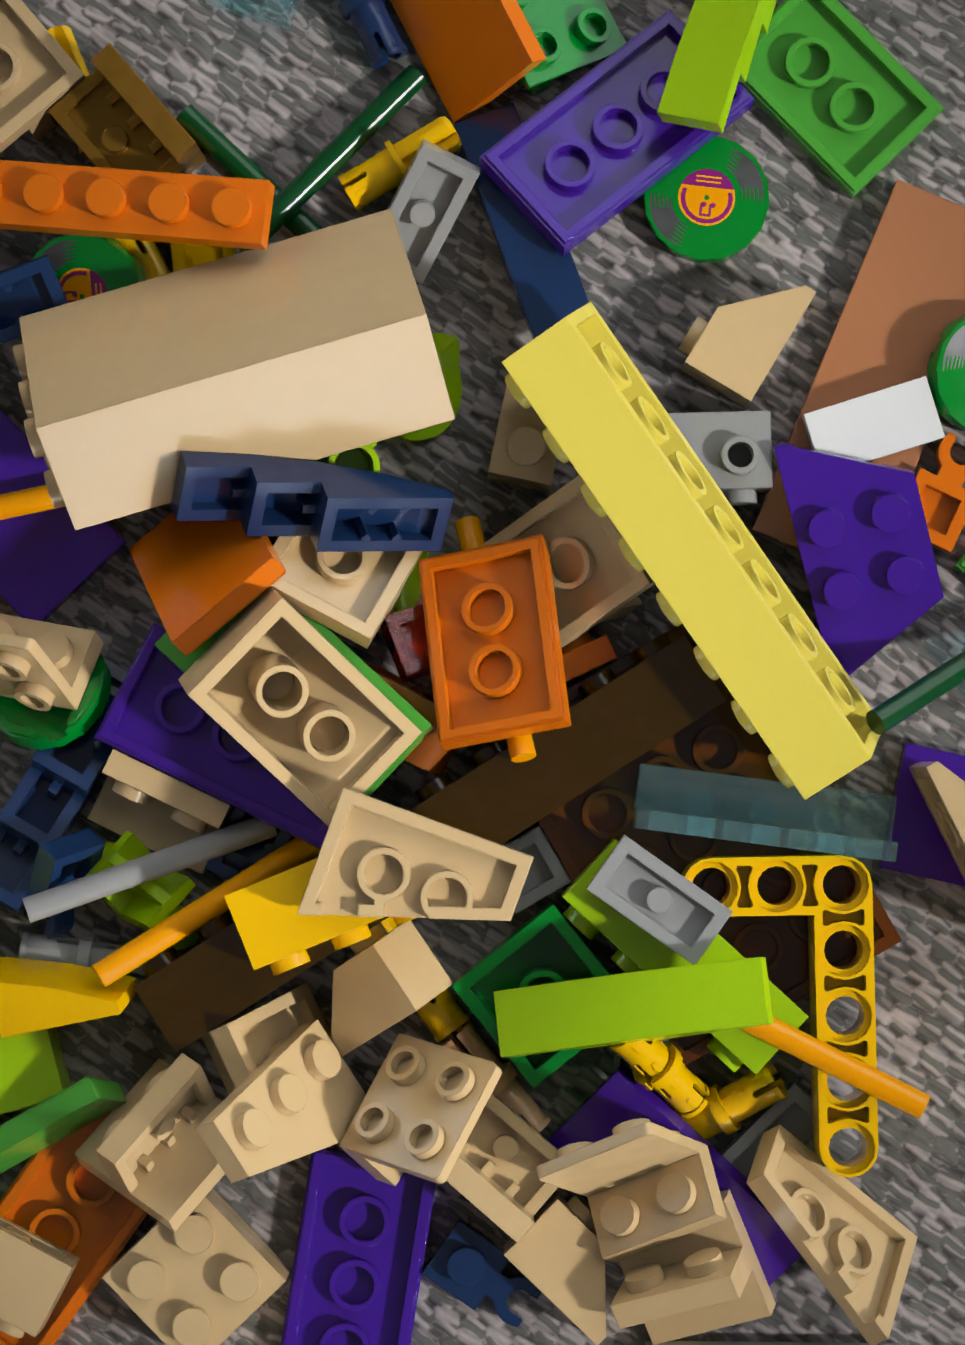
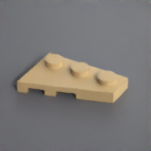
(836, 1229)

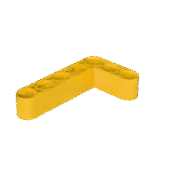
(826, 981)

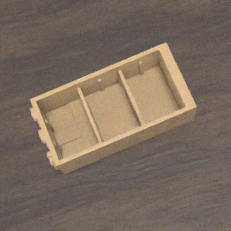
(237, 355)

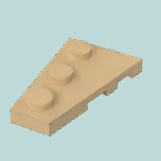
(408, 865)
(285, 1107)

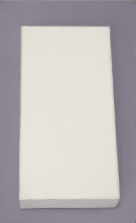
(876, 422)

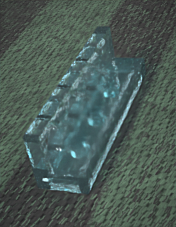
(764, 812)

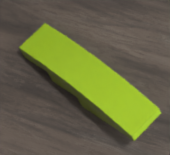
(712, 60)
(633, 1007)

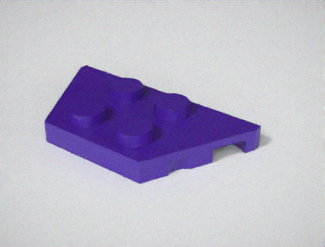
(859, 548)

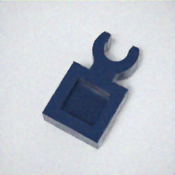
(472, 1267)

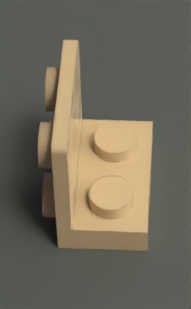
(46, 662)
(419, 1111)
(640, 1186)

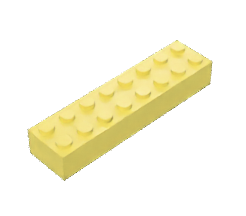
(693, 550)

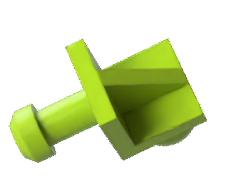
(148, 902)

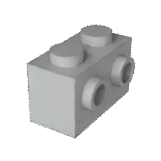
(733, 450)

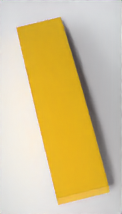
(55, 994)

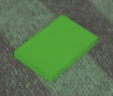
(837, 91)

